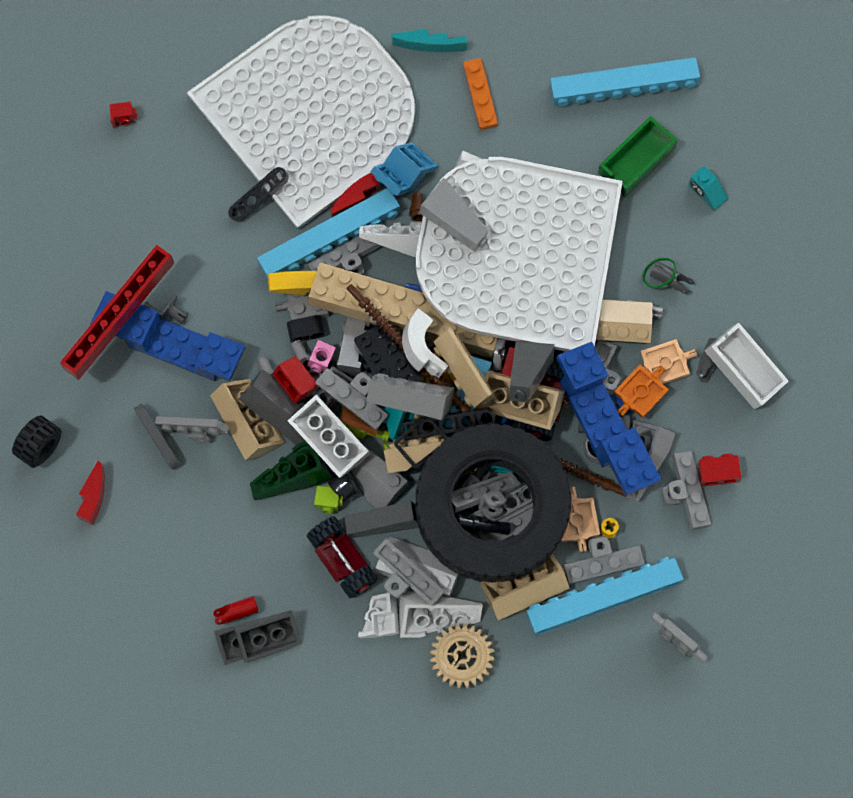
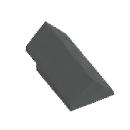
(272, 404)
(257, 638)

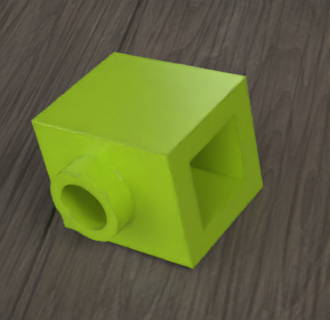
(327, 500)

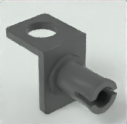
(171, 310)

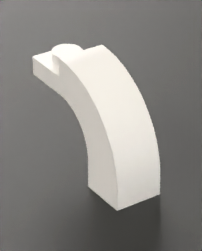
(415, 346)

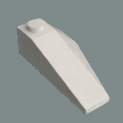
(395, 237)
(420, 618)

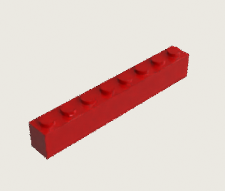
(117, 312)

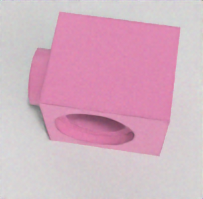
(324, 350)

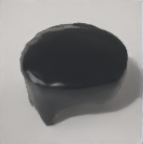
(343, 486)

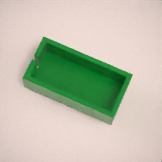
(638, 155)

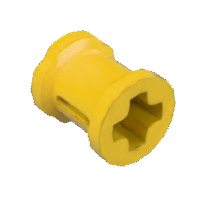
(611, 523)

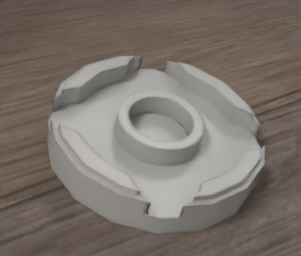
(500, 353)

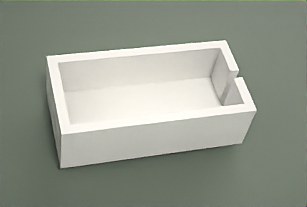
(746, 366)

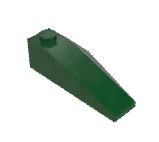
(294, 472)

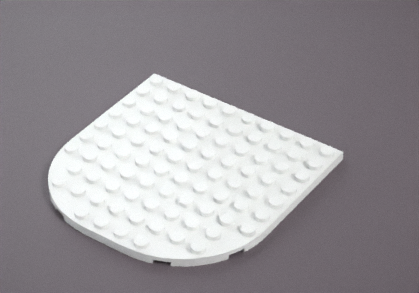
(314, 103)
(542, 257)

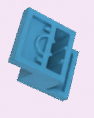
(404, 169)

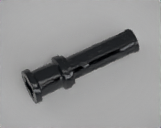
(474, 524)

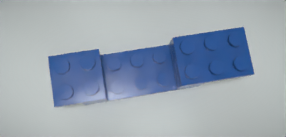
(176, 345)
(601, 421)

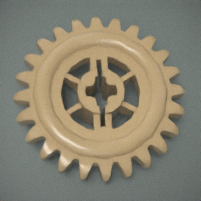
(449, 670)

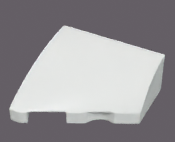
(381, 617)

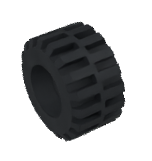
(36, 441)

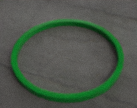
(655, 287)

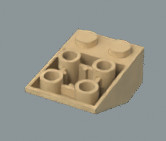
(415, 449)

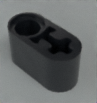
(306, 328)

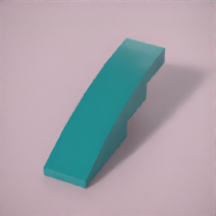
(421, 41)

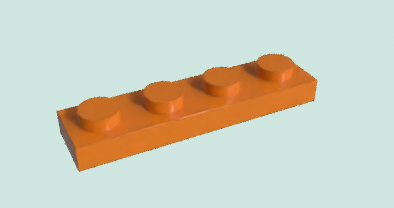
(480, 94)

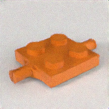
(641, 391)

